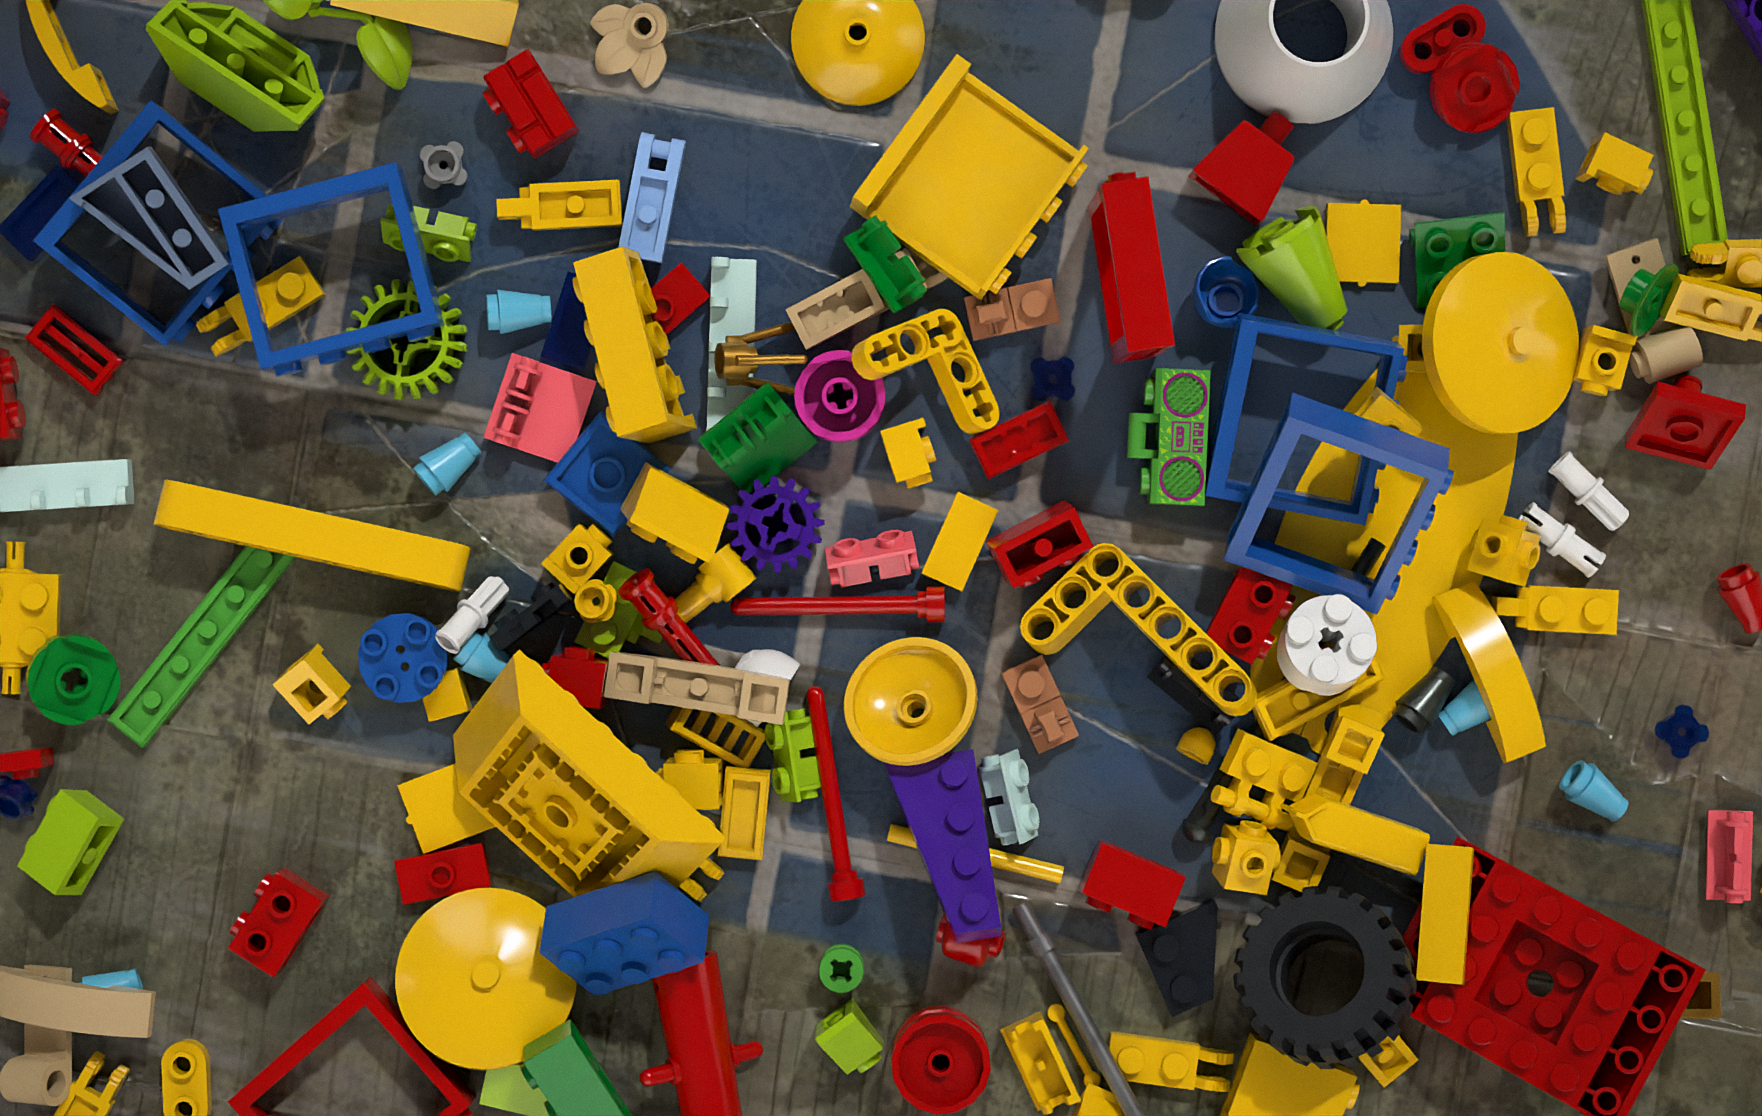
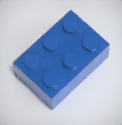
(624, 934)

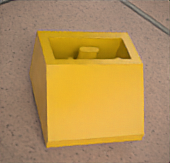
(676, 513)

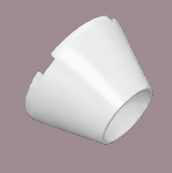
(1301, 90)

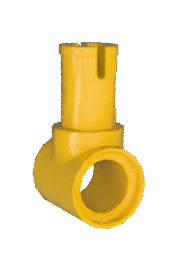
(716, 582)

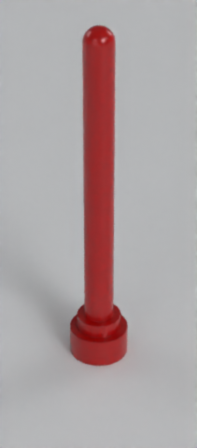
(926, 604)
(845, 881)

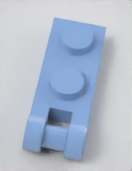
(652, 198)

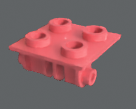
(539, 408)

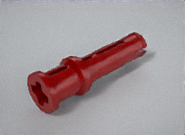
(70, 153)
(661, 615)

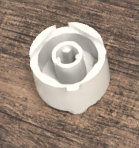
(1330, 620)

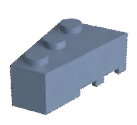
(155, 217)

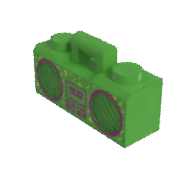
(1181, 437)

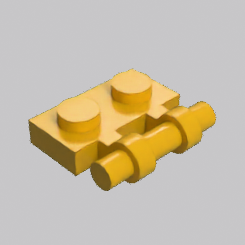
(1268, 767)

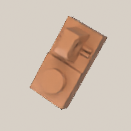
(1012, 310)
(1039, 704)

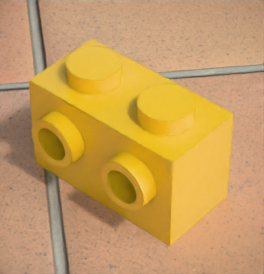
(695, 777)

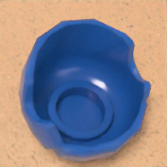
(1224, 291)

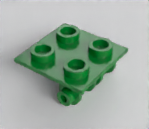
(1447, 243)
(757, 439)

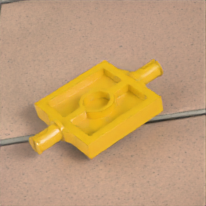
(27, 614)

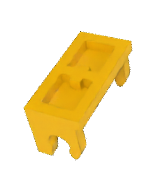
(1040, 1063)

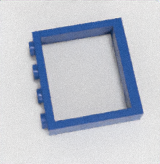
(310, 198)
(68, 215)
(1358, 436)
(1363, 492)

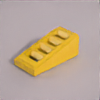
(746, 754)

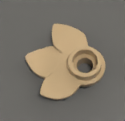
(626, 46)

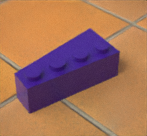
(949, 829)

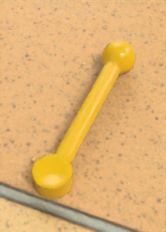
(1056, 1013)

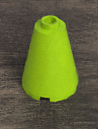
(1298, 268)

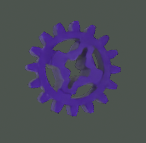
(748, 514)

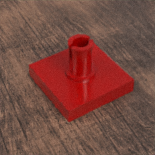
(1685, 423)

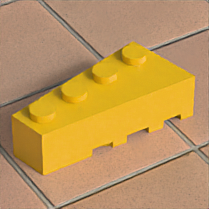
(629, 348)

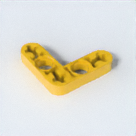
(940, 352)

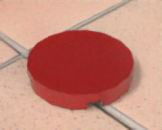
(1474, 87)

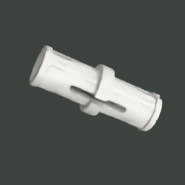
(1562, 540)

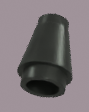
(1423, 702)

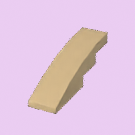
(848, 303)

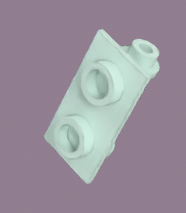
(1016, 817)

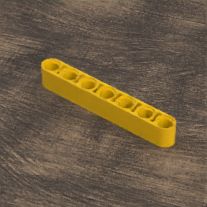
(312, 535)

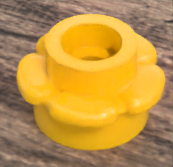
(584, 601)

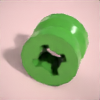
(842, 956)

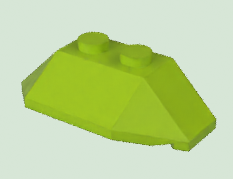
(237, 64)

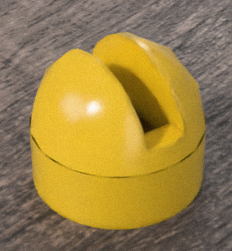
(1197, 744)

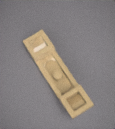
(697, 686)
(75, 1006)

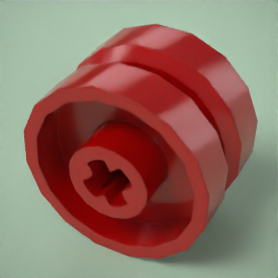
(936, 1032)

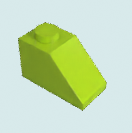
(849, 1038)

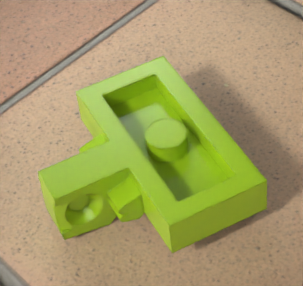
(623, 625)

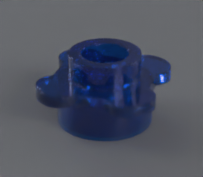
(1061, 369)
(1668, 731)
(16, 798)

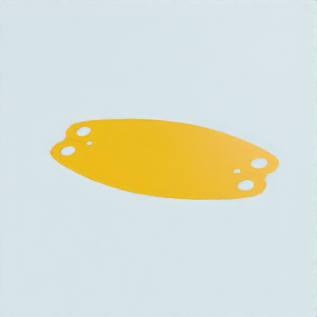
(1409, 625)

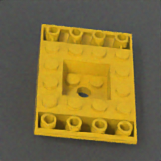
(572, 788)

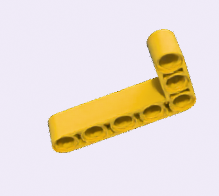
(1148, 619)

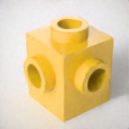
(1504, 550)
(1245, 857)

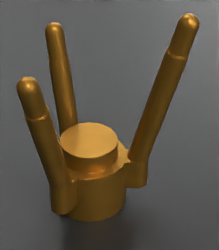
(737, 360)

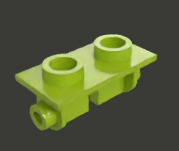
(446, 239)
(793, 776)

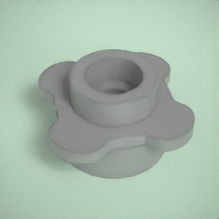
(434, 156)

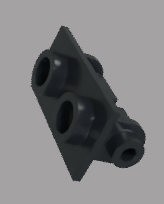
(1190, 696)

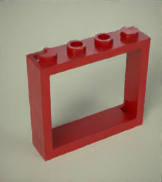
(1130, 268)
(390, 1016)

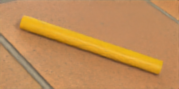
(999, 859)

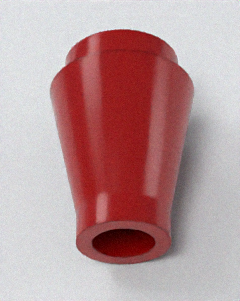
(1742, 592)

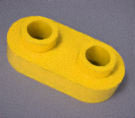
(190, 1085)

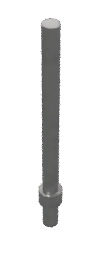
(1042, 945)

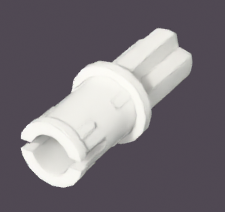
(1589, 491)
(472, 614)

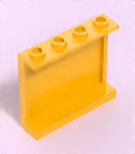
(969, 180)

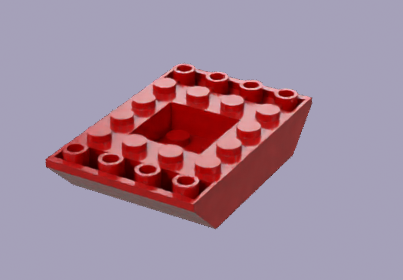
(1608, 1003)

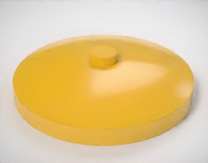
(1500, 343)
(477, 979)

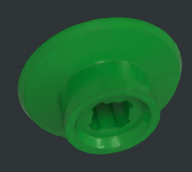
(1646, 296)

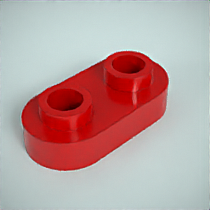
(1439, 37)

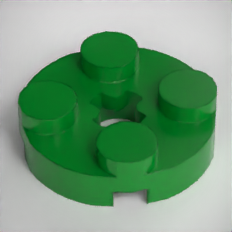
(61, 655)

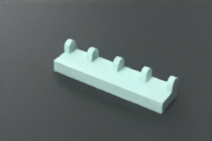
(730, 314)
(66, 485)

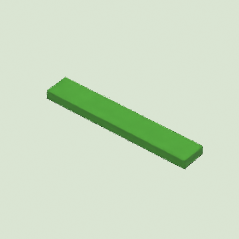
(198, 643)

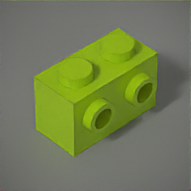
(70, 842)

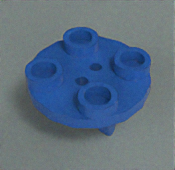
(382, 663)

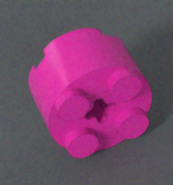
(825, 418)

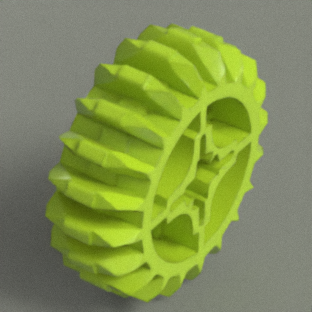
(406, 359)

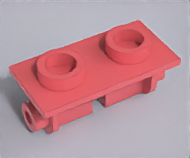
(890, 550)
(1729, 855)

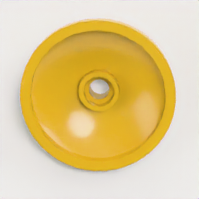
(853, 69)
(900, 680)

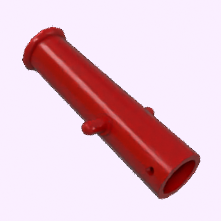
(698, 1042)

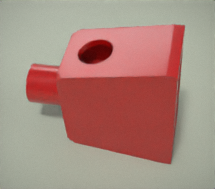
(1248, 167)

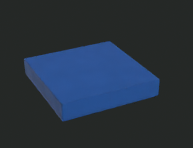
(600, 473)

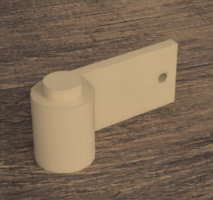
(1667, 346)
(45, 1069)

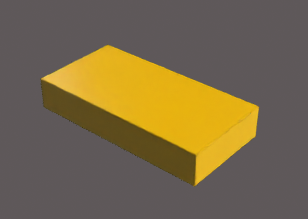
(959, 541)
(744, 812)

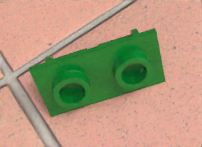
(894, 278)

